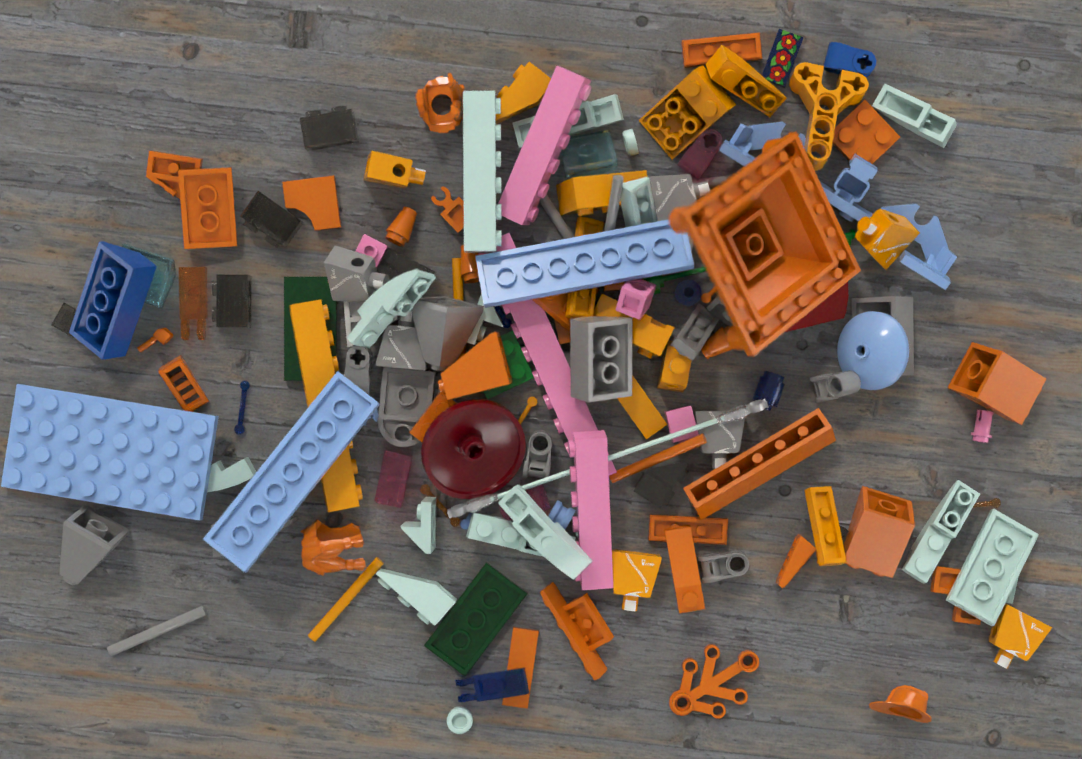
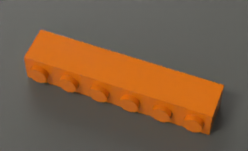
(760, 463)

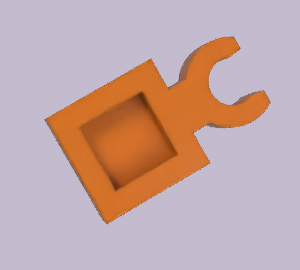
(453, 210)

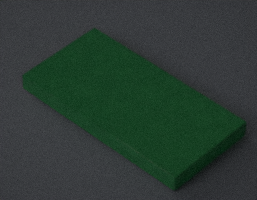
(299, 291)
(475, 619)

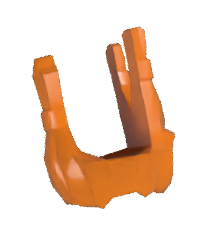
(434, 88)
(324, 544)

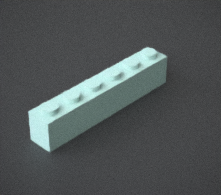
(480, 171)

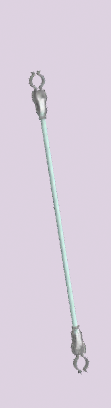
(736, 413)

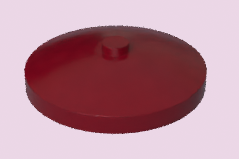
(473, 449)

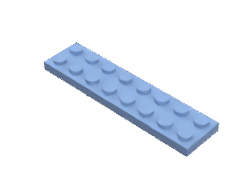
(582, 263)
(291, 472)

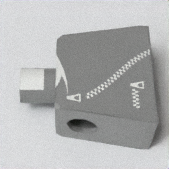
(674, 192)
(352, 275)
(401, 346)
(720, 438)

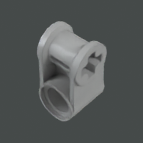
(359, 373)
(835, 385)
(538, 458)
(721, 566)

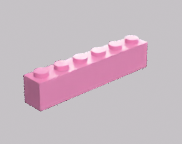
(543, 145)
(592, 506)

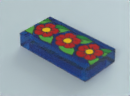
(782, 57)

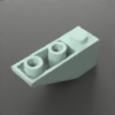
(423, 594)

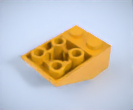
(687, 112)

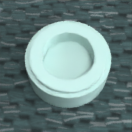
(630, 142)
(459, 720)

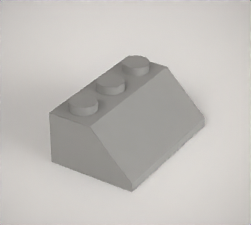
(899, 308)
(601, 358)

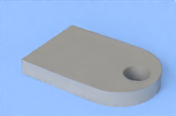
(403, 400)

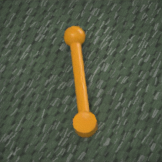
(532, 401)

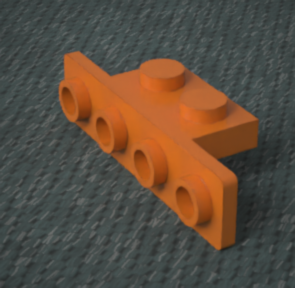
(581, 625)

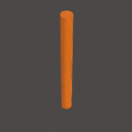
(658, 458)

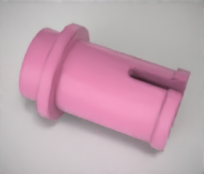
(982, 426)

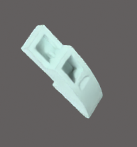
(391, 299)
(939, 531)
(498, 532)
(543, 534)

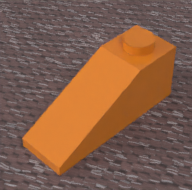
(684, 569)

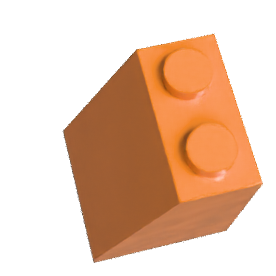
(477, 370)
(997, 382)
(878, 532)

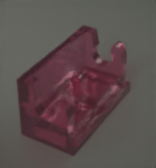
(393, 478)

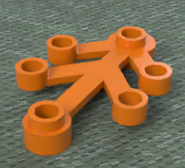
(710, 685)

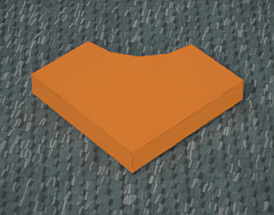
(316, 199)

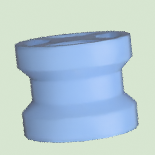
(561, 514)

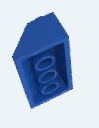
(112, 300)

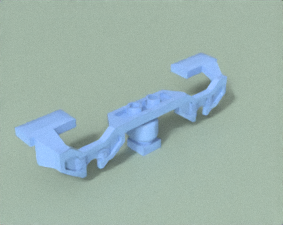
(851, 188)

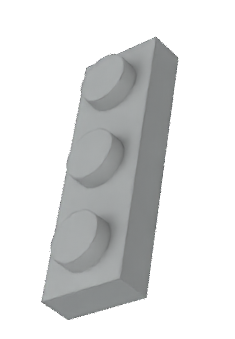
(695, 332)

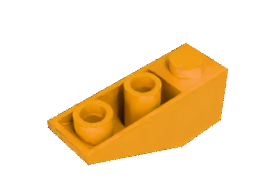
(744, 81)
(523, 93)

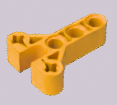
(814, 94)

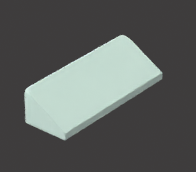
(638, 202)

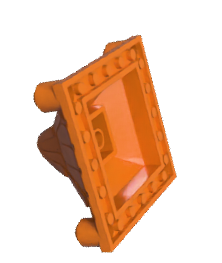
(769, 243)

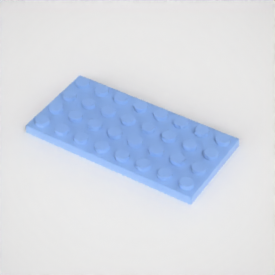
(110, 451)

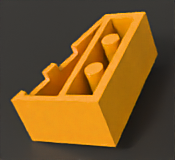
(589, 193)
(647, 333)

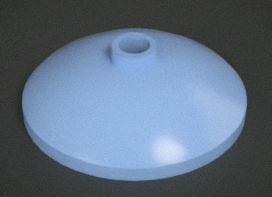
(884, 346)

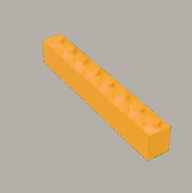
(317, 370)

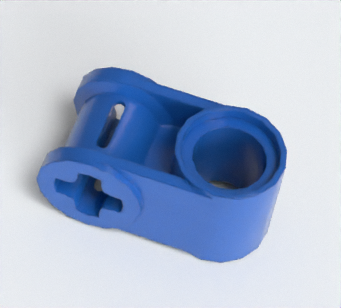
(844, 57)

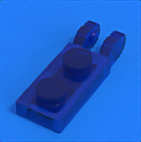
(495, 685)

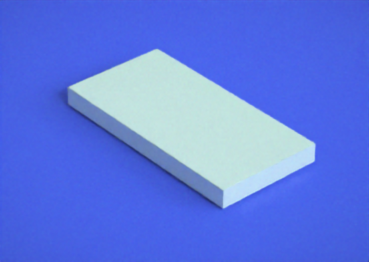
(992, 567)

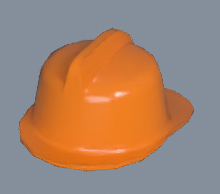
(905, 702)

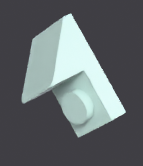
(489, 315)
(423, 532)

